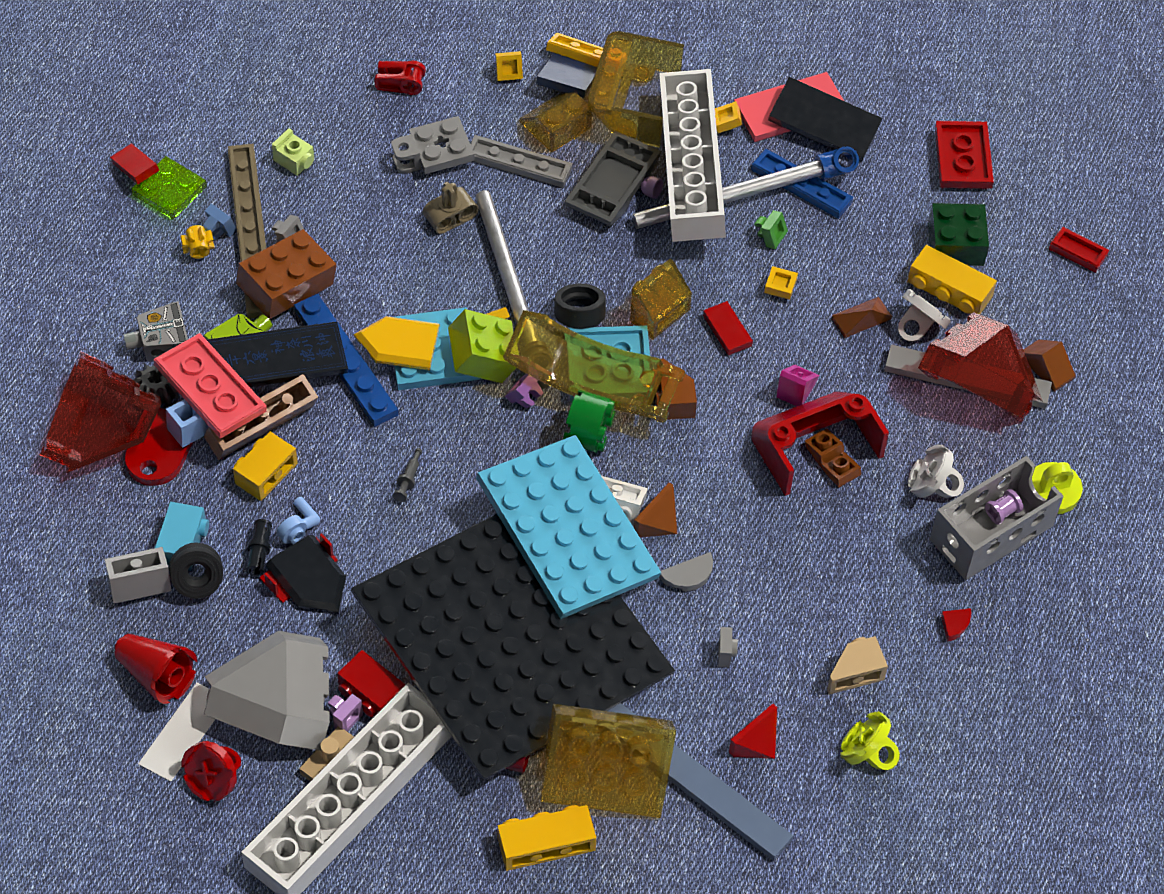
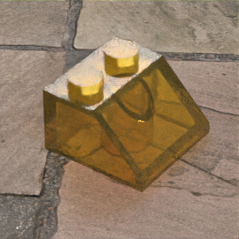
(558, 120)

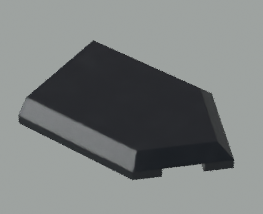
(309, 575)

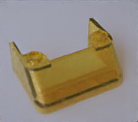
(628, 59)

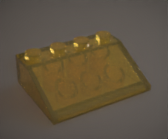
(607, 760)

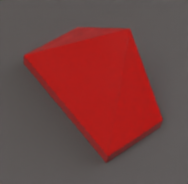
(758, 737)

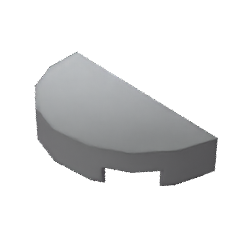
(689, 574)

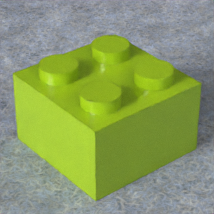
(480, 344)

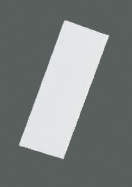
(180, 733)

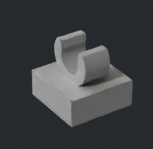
(287, 228)

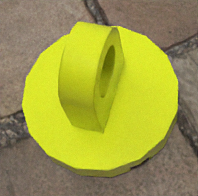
(1063, 478)
(867, 739)

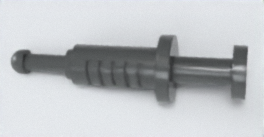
(406, 480)

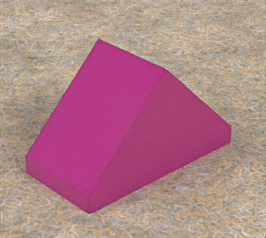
(796, 384)

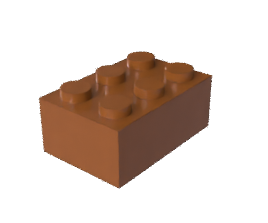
(286, 273)

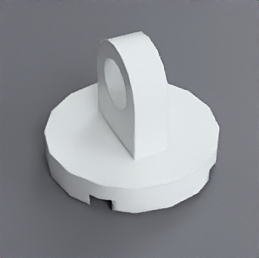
(921, 312)
(931, 474)

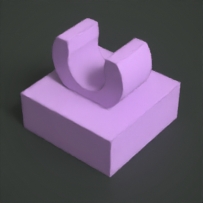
(345, 712)

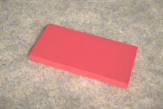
(758, 106)
(210, 385)

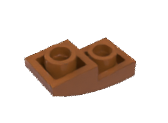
(832, 459)

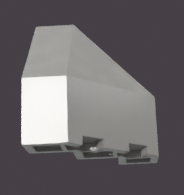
(275, 690)

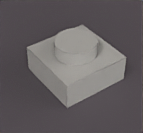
(726, 647)

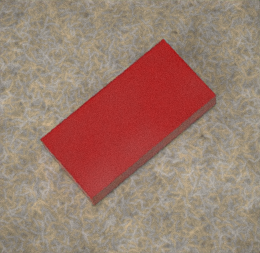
(134, 163)
(1079, 249)
(727, 328)

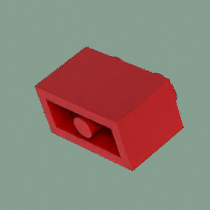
(368, 682)

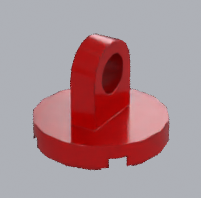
(210, 770)

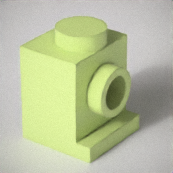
(292, 152)

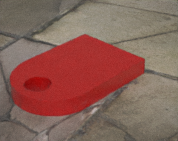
(159, 451)

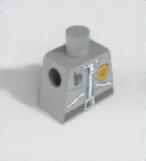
(158, 331)

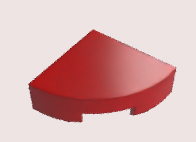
(955, 622)

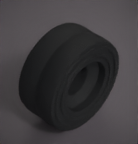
(196, 586)

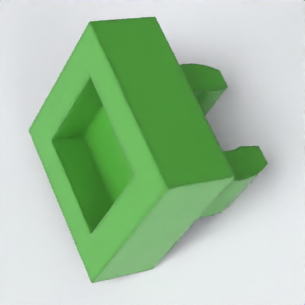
(772, 228)

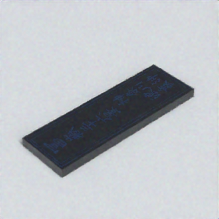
(284, 353)

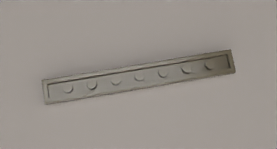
(247, 208)

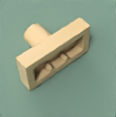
(329, 749)

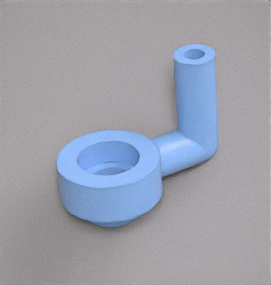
(294, 527)

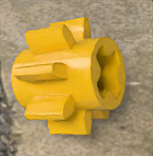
(197, 242)

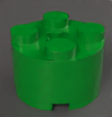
(589, 420)

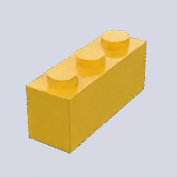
(951, 281)
(546, 837)

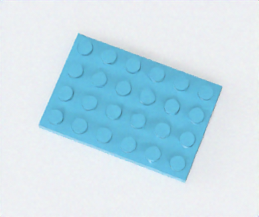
(568, 526)

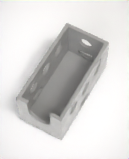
(970, 536)

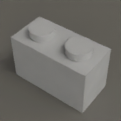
(138, 575)

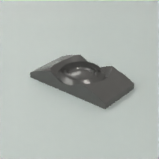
(613, 178)

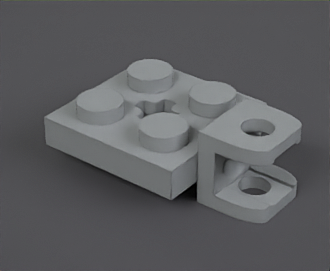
(423, 149)

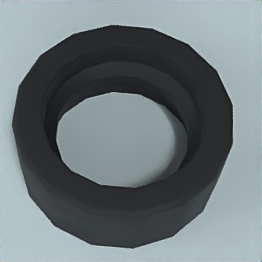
(580, 295)

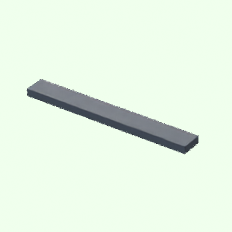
(724, 802)

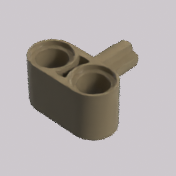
(450, 208)

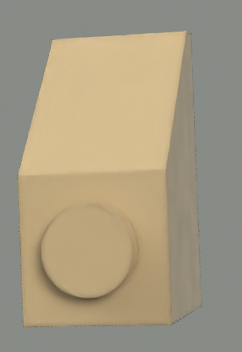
(858, 666)

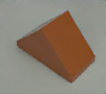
(1050, 362)

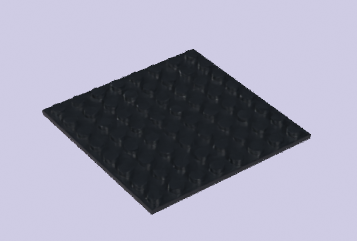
(495, 650)

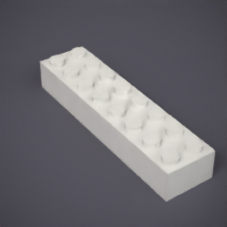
(692, 156)
(346, 794)

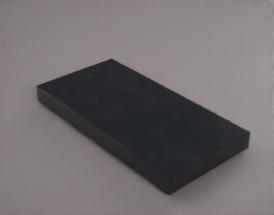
(824, 118)

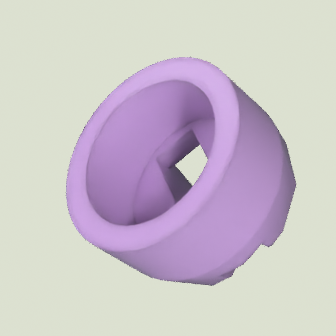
(652, 186)

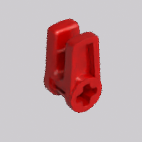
(398, 76)

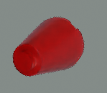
(157, 665)

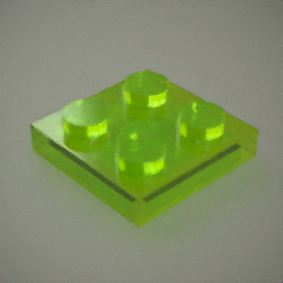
(170, 188)

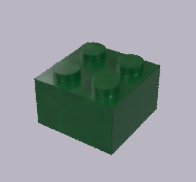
(960, 231)

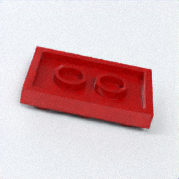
(964, 154)

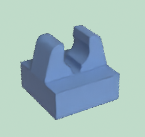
(218, 222)

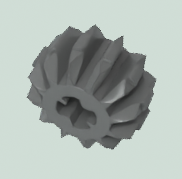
(153, 381)

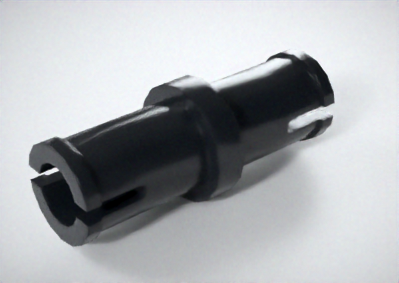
(258, 547)

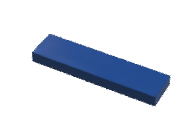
(811, 190)

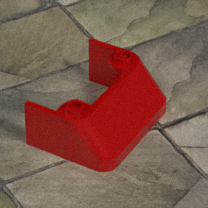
(781, 430)

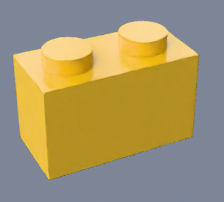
(265, 465)

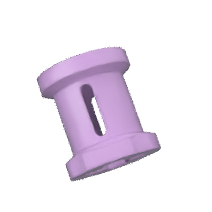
(1004, 506)

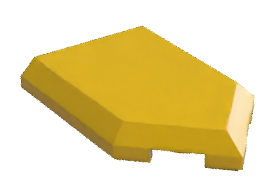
(400, 342)

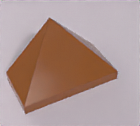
(861, 317)
(658, 516)

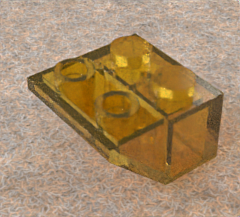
(660, 299)

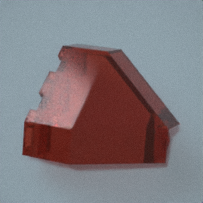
(986, 361)
(97, 415)

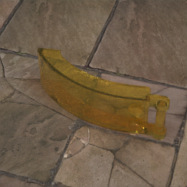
(579, 363)

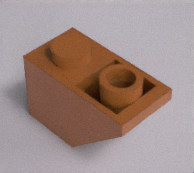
(684, 399)

